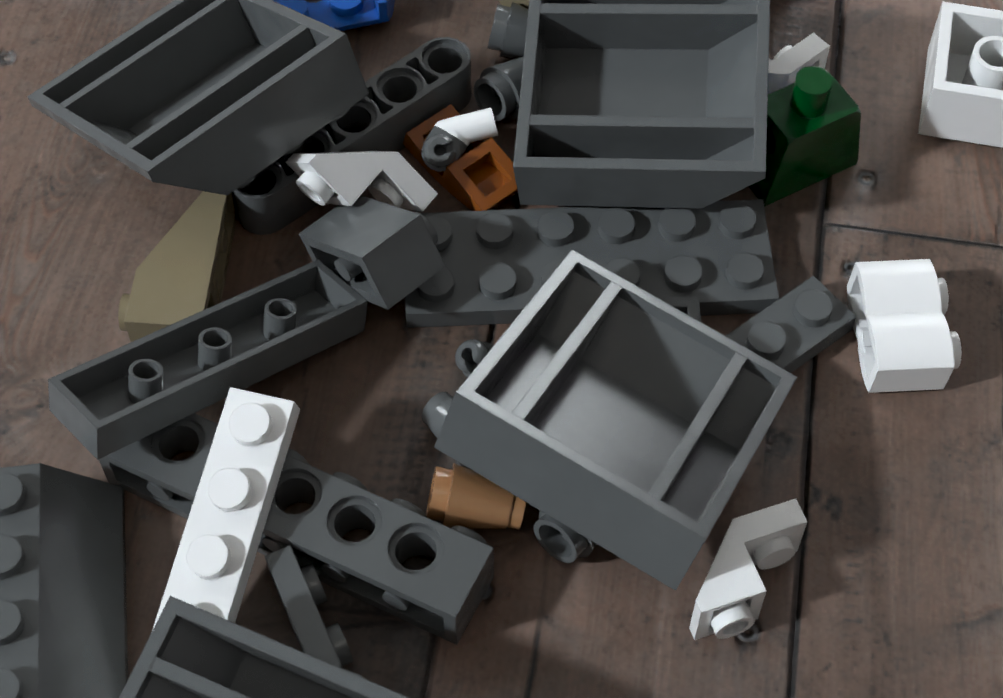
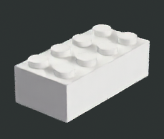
(965, 76)

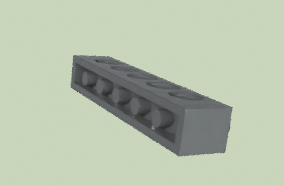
(433, 598)

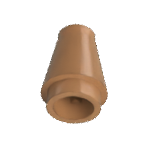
(472, 501)

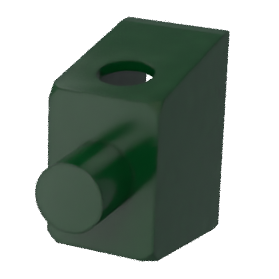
(809, 134)

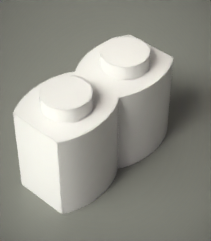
(902, 325)

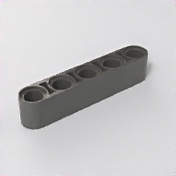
(396, 103)

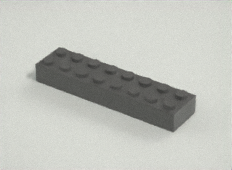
(202, 356)

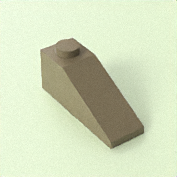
(183, 269)

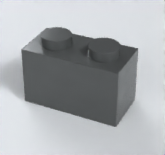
(375, 249)

